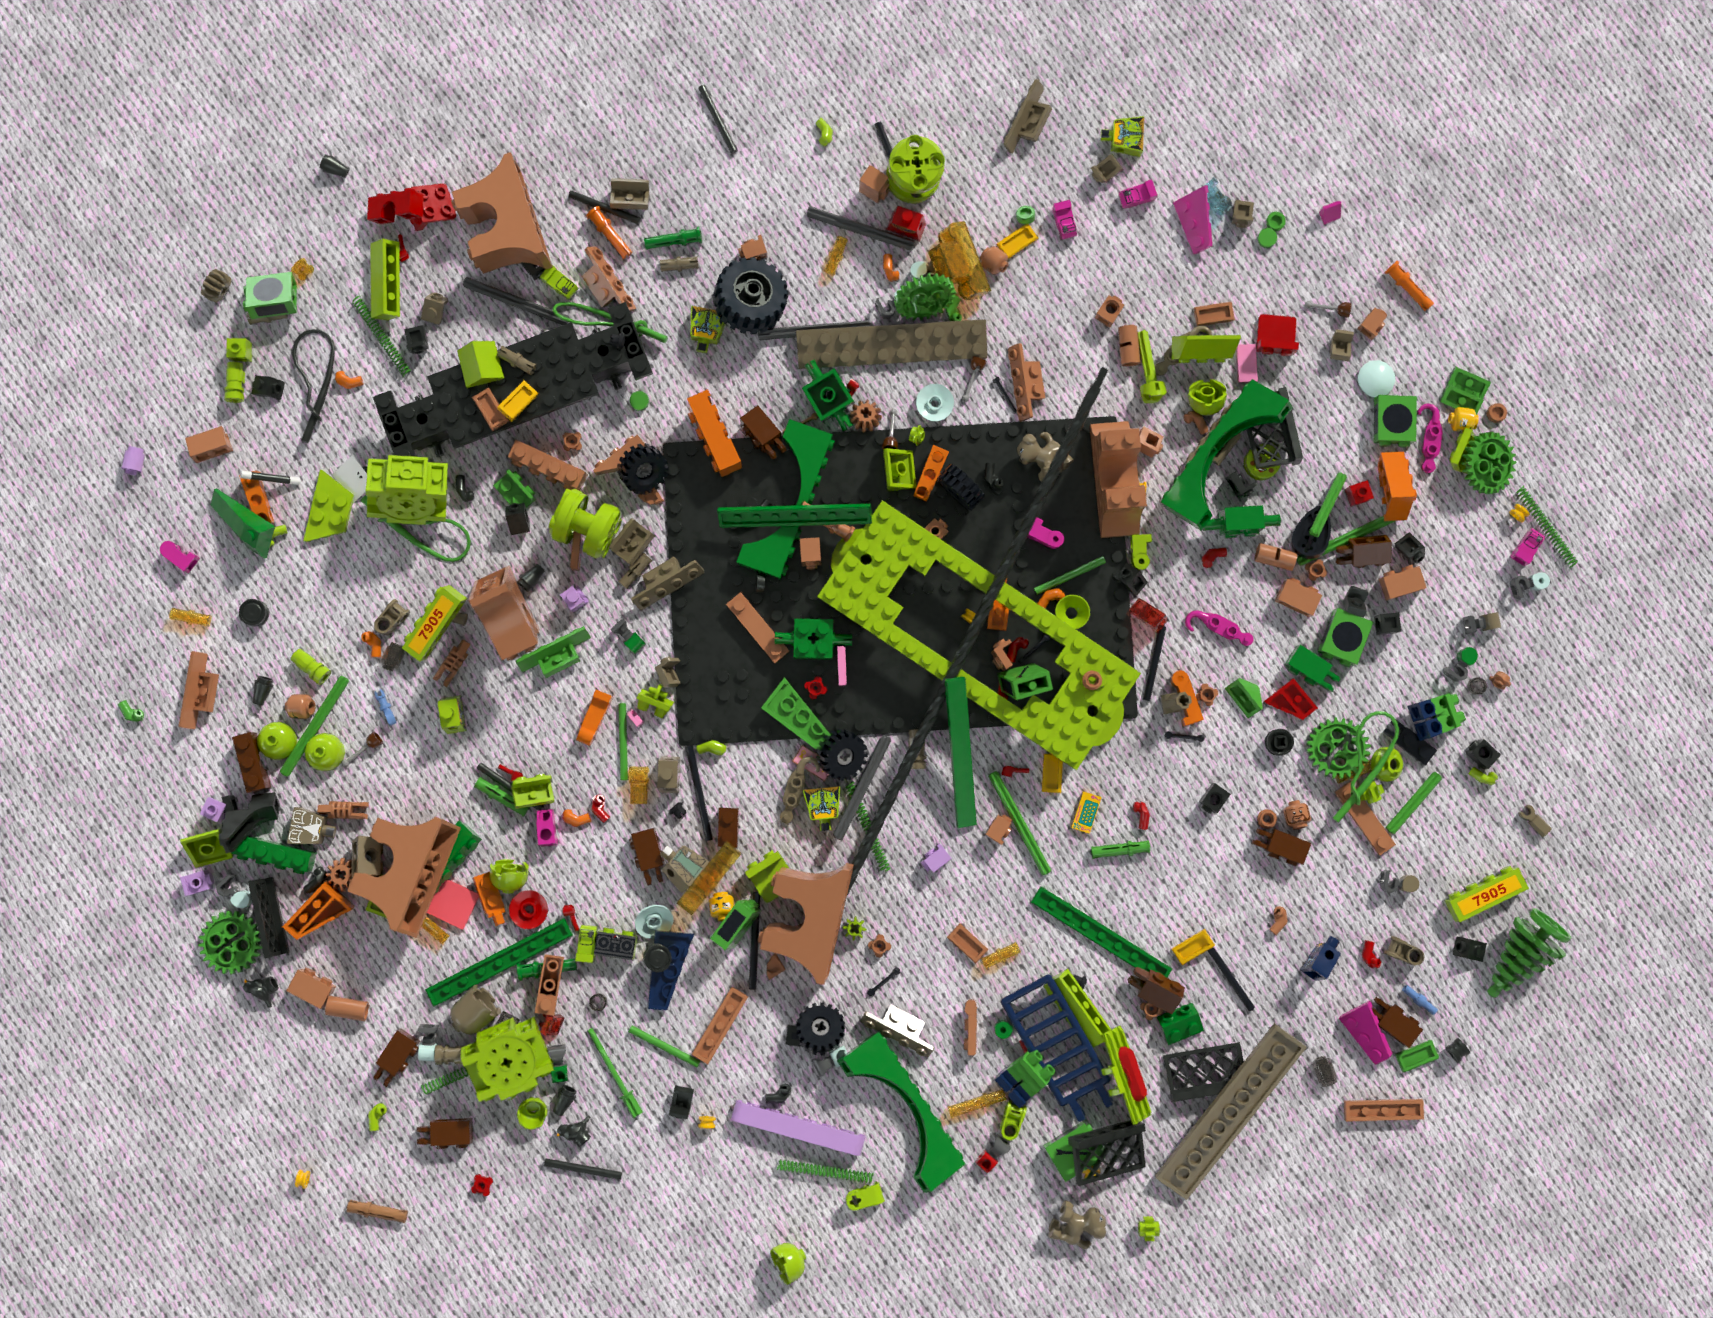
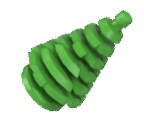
(1531, 948)

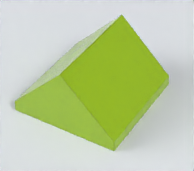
(480, 363)
(899, 469)
(205, 848)

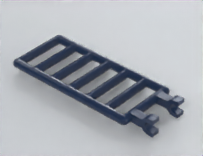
(1095, 1062)

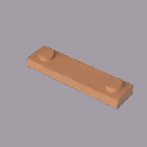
(757, 627)
(1367, 822)
(720, 1025)
(1383, 1109)

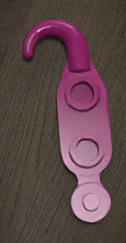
(1432, 438)
(1220, 626)

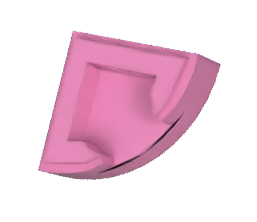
(635, 718)

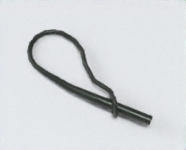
(324, 389)

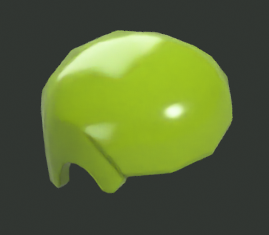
(529, 1119)

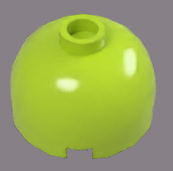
(1207, 397)
(276, 740)
(324, 752)
(508, 876)
(789, 1261)

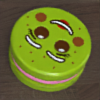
(1264, 473)

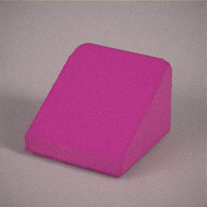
(1330, 212)

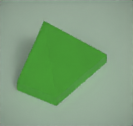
(1246, 696)

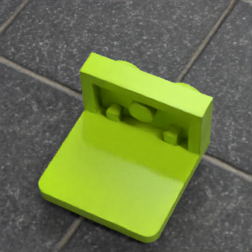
(762, 874)

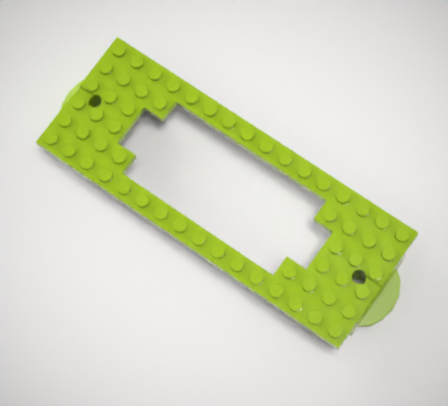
(1058, 727)

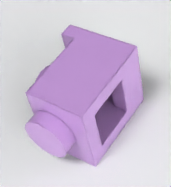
(574, 598)
(935, 858)
(189, 886)

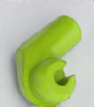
(827, 132)
(279, 530)
(712, 746)
(1483, 778)

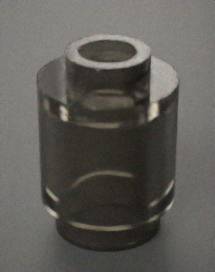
(392, 657)
(1324, 1071)

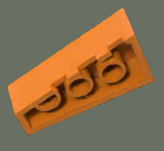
(713, 433)

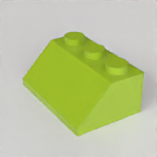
(1204, 348)

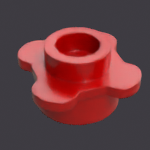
(810, 687)
(487, 1181)

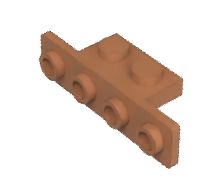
(603, 281)
(1026, 381)
(199, 690)

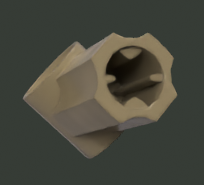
(1175, 702)

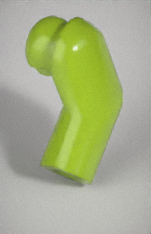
(374, 1115)

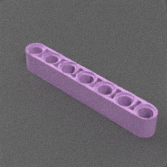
(801, 1129)

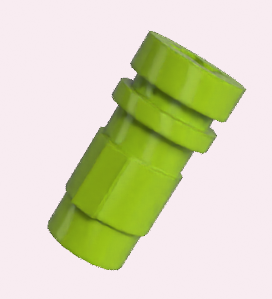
(234, 378)
(309, 665)

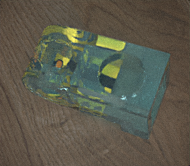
(1218, 202)

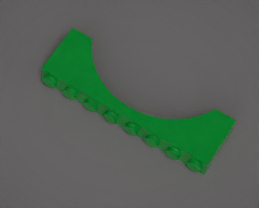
(1252, 408)
(810, 449)
(937, 1154)

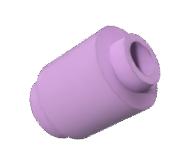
(133, 460)

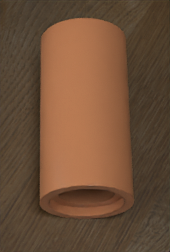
(1129, 345)
(1275, 556)
(347, 1008)

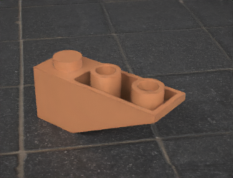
(610, 463)
(549, 984)

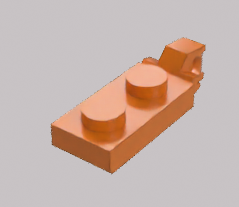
(998, 617)
(489, 898)

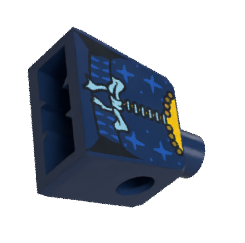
(1322, 960)

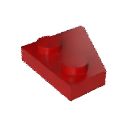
(1292, 700)

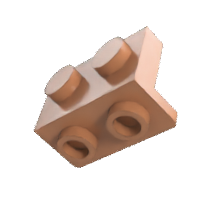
(1001, 660)

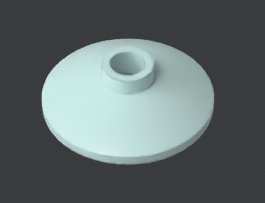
(937, 393)
(646, 925)

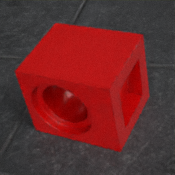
(1359, 493)

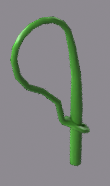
(640, 329)
(398, 528)
(1357, 793)

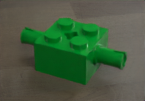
(817, 391)
(1242, 520)
(821, 629)

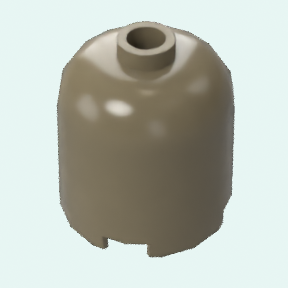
(473, 1011)

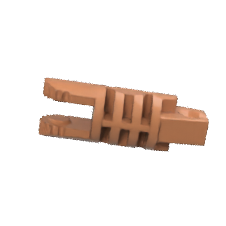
(453, 662)
(343, 810)

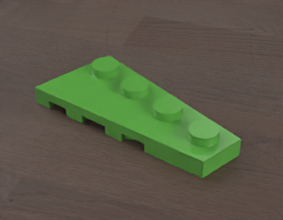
(793, 713)

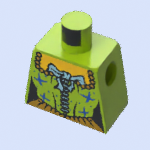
(1125, 136)
(705, 327)
(452, 714)
(823, 805)

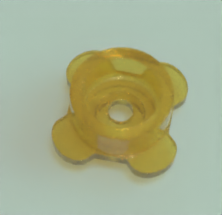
(302, 263)

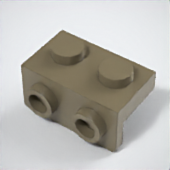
(629, 194)
(631, 541)

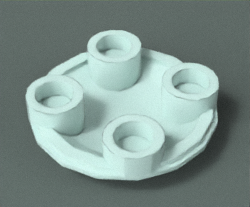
(1376, 378)

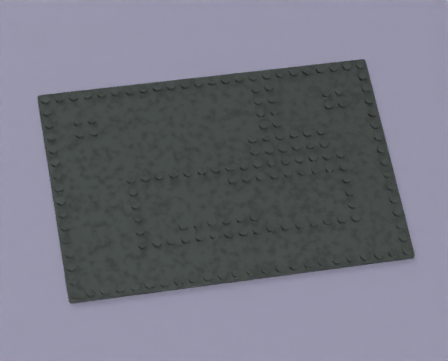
(730, 675)

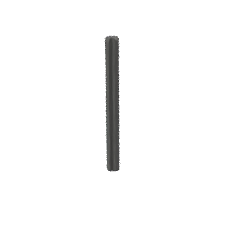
(860, 228)
(513, 300)
(790, 332)
(862, 787)

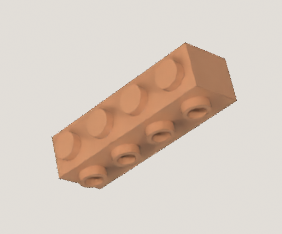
(547, 465)

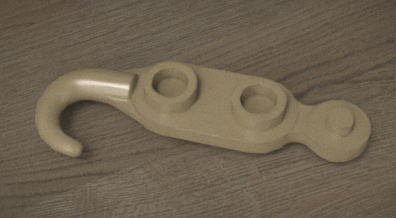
(1162, 367)
(795, 788)

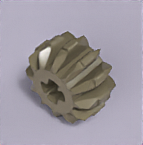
(215, 285)

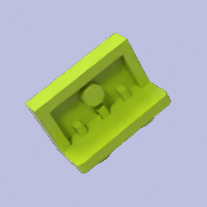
(1456, 455)
(532, 791)

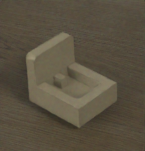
(1106, 169)
(1242, 213)
(433, 308)
(1341, 345)
(667, 673)

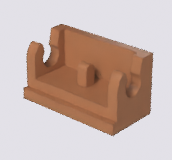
(208, 444)

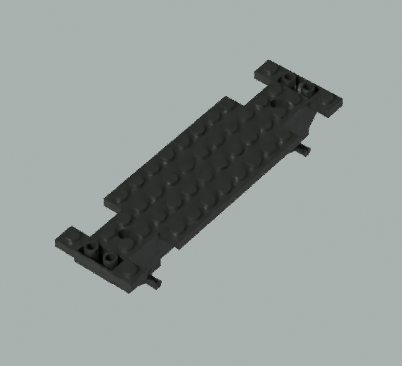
(562, 377)

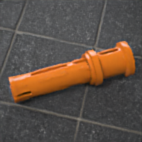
(604, 225)
(1403, 279)

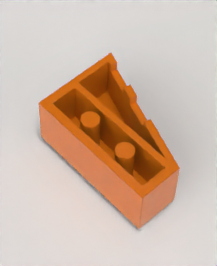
(1397, 485)
(318, 910)

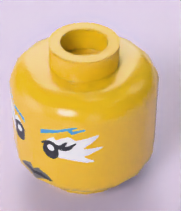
(1462, 419)
(720, 905)

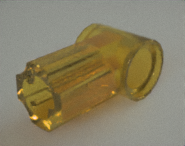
(638, 783)

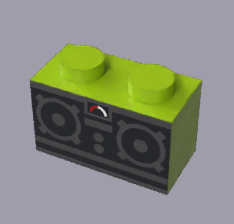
(616, 944)

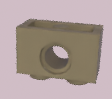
(366, 845)

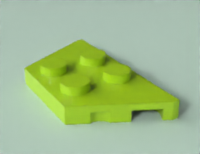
(329, 509)

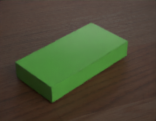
(1417, 1056)

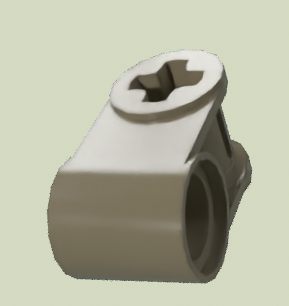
(391, 617)
(1401, 951)

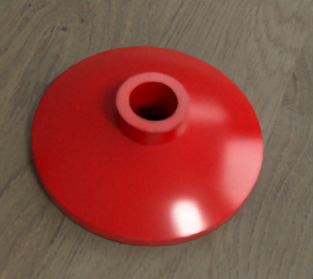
(518, 909)

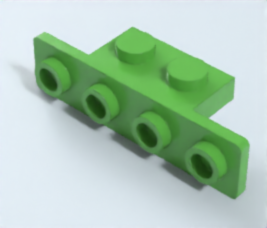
(555, 655)

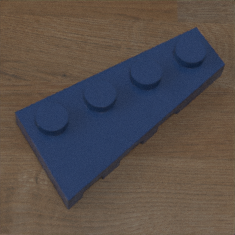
(664, 983)

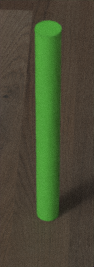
(1069, 575)
(623, 741)
(664, 1046)

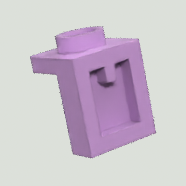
(213, 810)

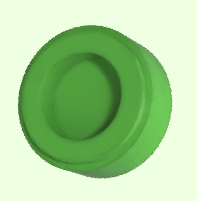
(1025, 215)
(1275, 221)
(1267, 238)
(639, 400)

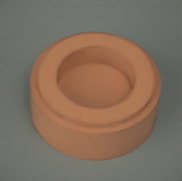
(1496, 413)

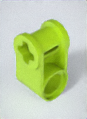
(1013, 1119)
(868, 1196)

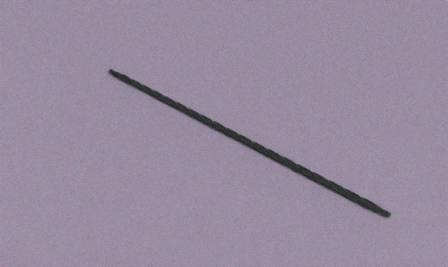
(978, 621)

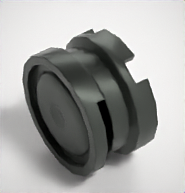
(253, 612)
(1279, 742)
(657, 958)

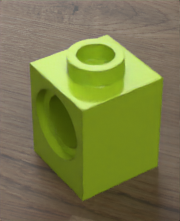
(239, 350)

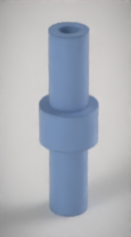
(1419, 999)

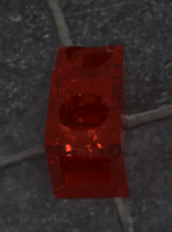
(1149, 615)

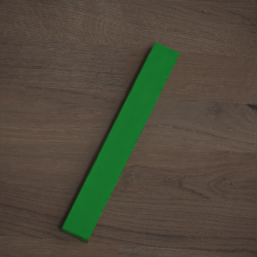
(794, 515)
(960, 751)
(1097, 932)
(499, 962)

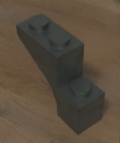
(240, 823)

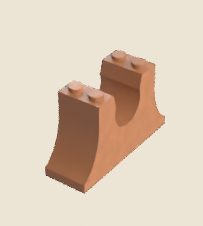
(516, 232)
(1116, 478)
(504, 613)
(416, 870)
(823, 902)

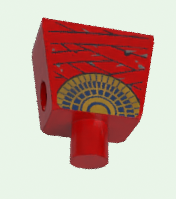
(907, 223)

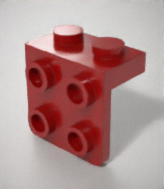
(436, 205)
(1276, 335)

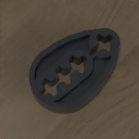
(1301, 534)

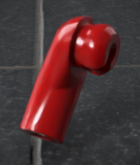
(1144, 814)
(1368, 955)

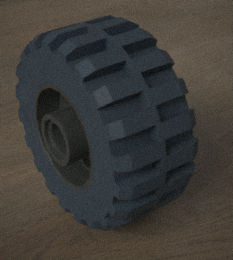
(750, 295)

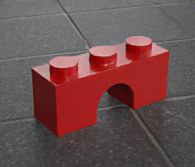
(404, 203)

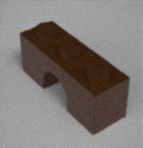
(252, 771)

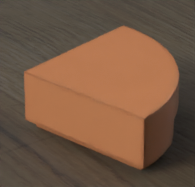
(651, 498)
(774, 967)

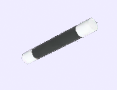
(269, 477)

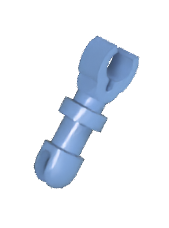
(385, 707)

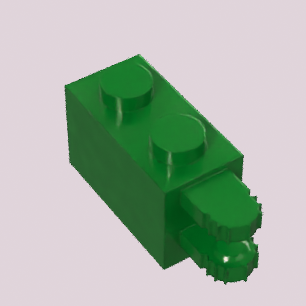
(1311, 667)

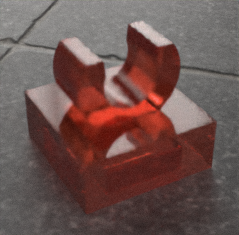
(552, 1024)

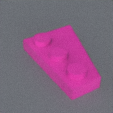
(1195, 219)
(1365, 1030)

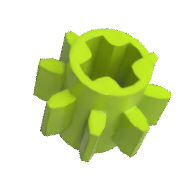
(1373, 793)
(860, 928)
(1148, 1228)

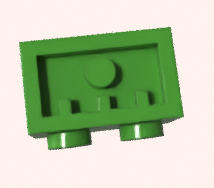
(513, 490)

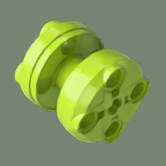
(915, 169)
(597, 528)

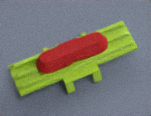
(1126, 1074)

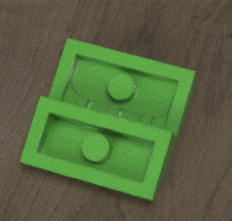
(1465, 390)

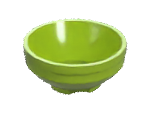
(1079, 605)
(1387, 773)

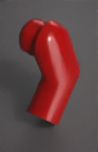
(1211, 555)
(1013, 648)
(598, 808)

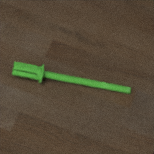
(628, 1097)

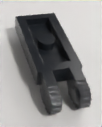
(1410, 743)

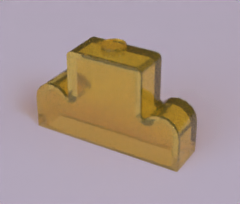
(959, 261)
(709, 877)

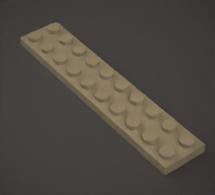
(892, 343)
(1230, 1111)

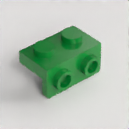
(1181, 1024)

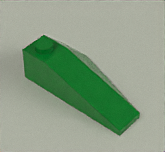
(246, 524)

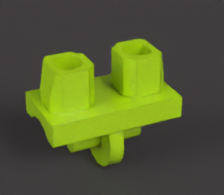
(656, 698)

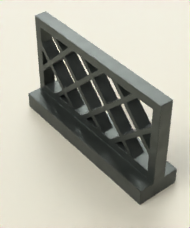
(1291, 441)
(268, 917)
(1204, 1089)
(1109, 1135)

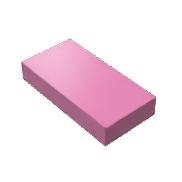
(1246, 363)
(841, 666)

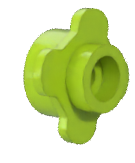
(917, 435)

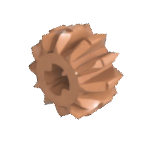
(858, 415)
(335, 870)

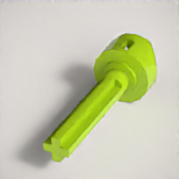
(1154, 388)

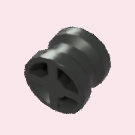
(1457, 1050)

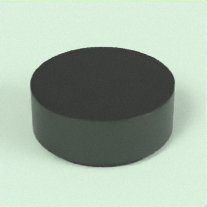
(760, 583)

